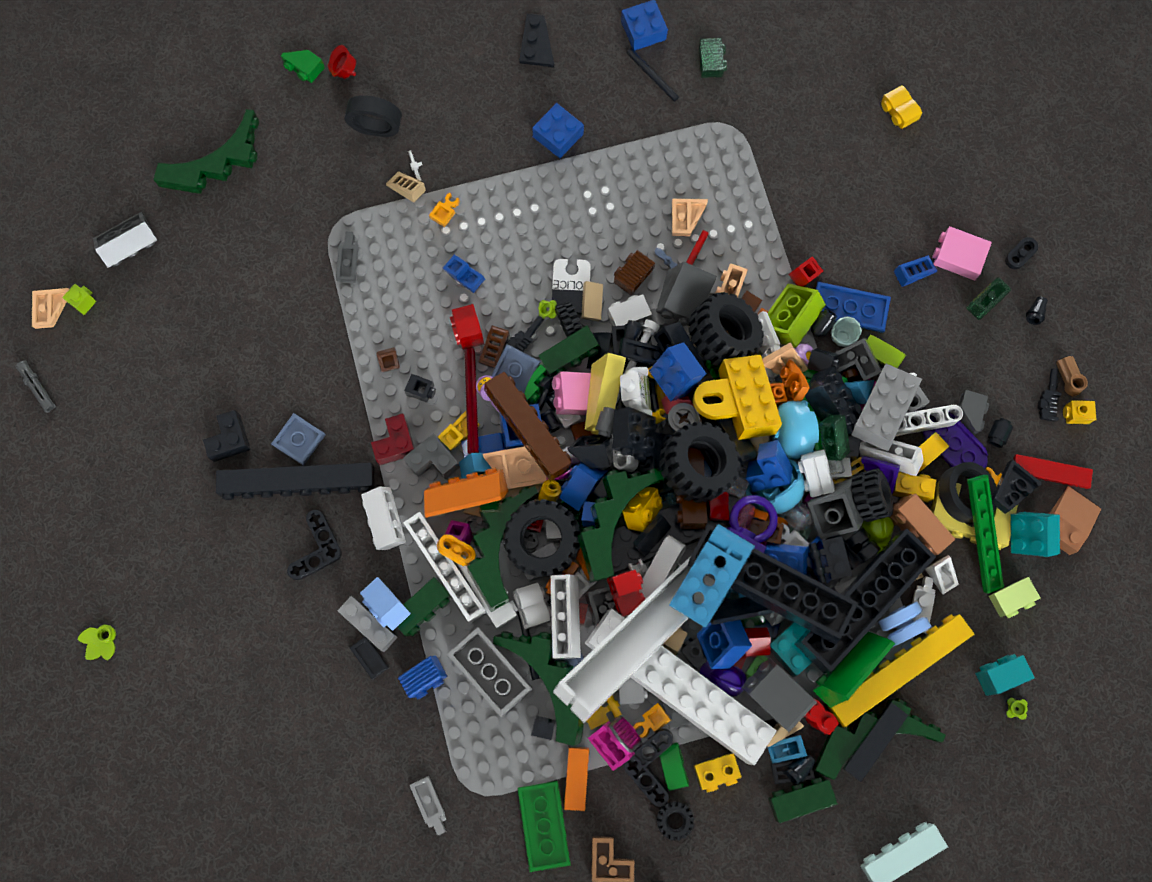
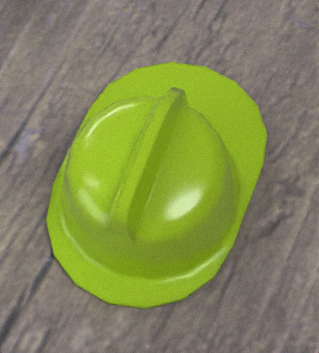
(879, 530)

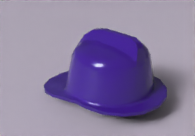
(728, 680)

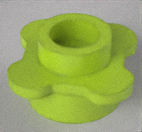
(543, 305)
(1021, 704)

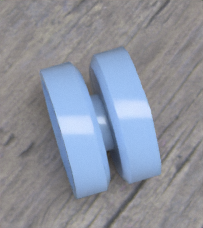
(903, 621)

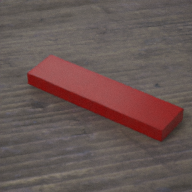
(1056, 471)

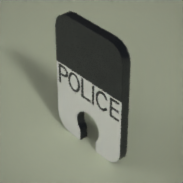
(567, 286)

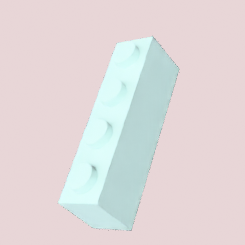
(905, 855)

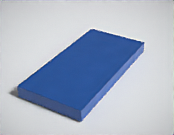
(865, 307)

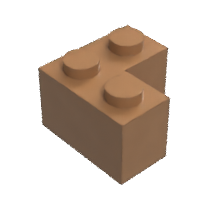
(607, 868)

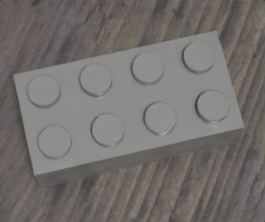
(886, 407)
(489, 672)

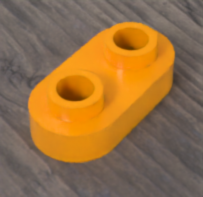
(456, 549)

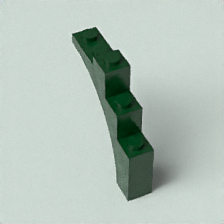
(217, 165)
(597, 543)
(486, 571)
(539, 654)
(842, 744)

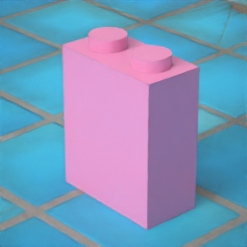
(961, 253)
(571, 392)

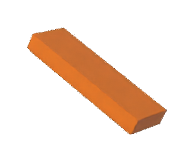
(576, 778)

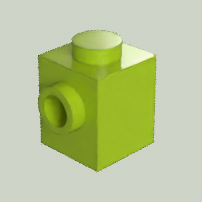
(79, 298)

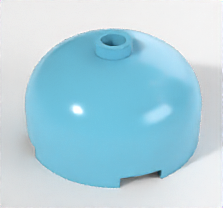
(798, 429)
(782, 497)

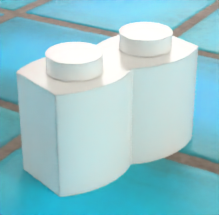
(532, 606)

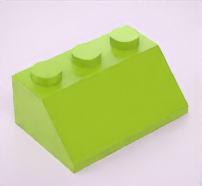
(795, 313)

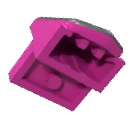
(616, 742)

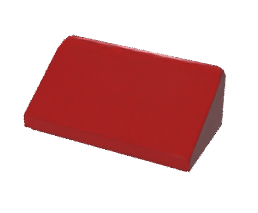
(719, 508)

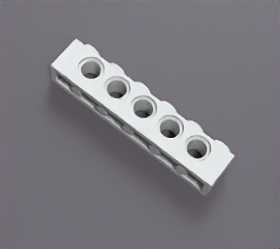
(445, 568)

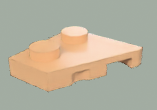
(780, 358)

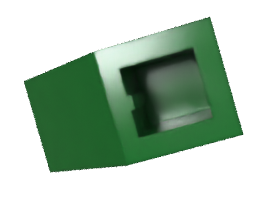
(304, 63)

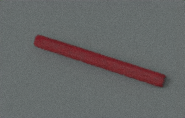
(471, 401)

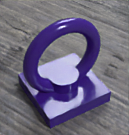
(746, 534)

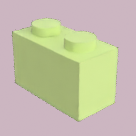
(1014, 597)

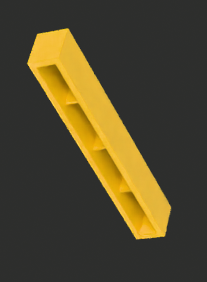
(903, 668)

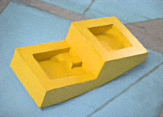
(455, 432)

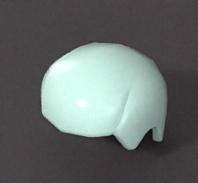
(846, 331)

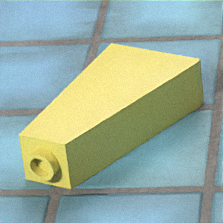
(603, 387)

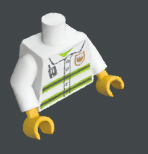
(636, 391)

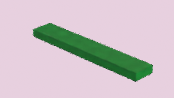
(985, 533)

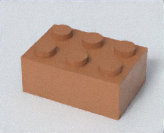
(915, 516)

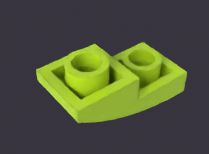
(885, 353)

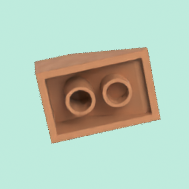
(1076, 519)

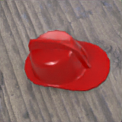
(342, 63)

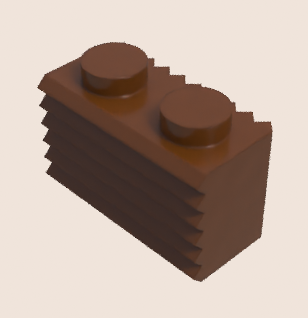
(633, 272)

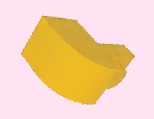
(932, 449)

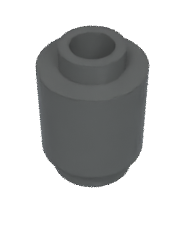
(605, 422)

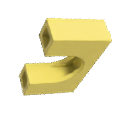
(961, 530)

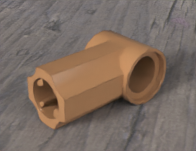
(1070, 375)

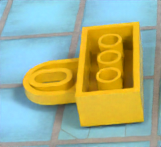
(744, 398)

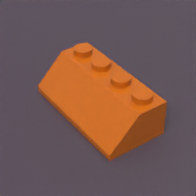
(464, 492)

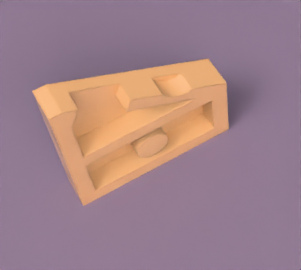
(686, 215)
(47, 307)

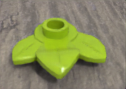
(97, 644)

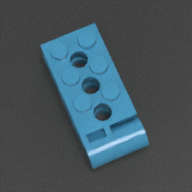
(721, 543)

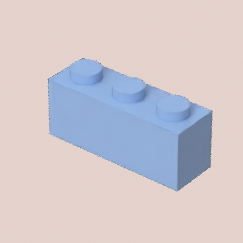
(384, 604)

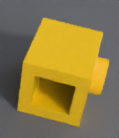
(1080, 412)

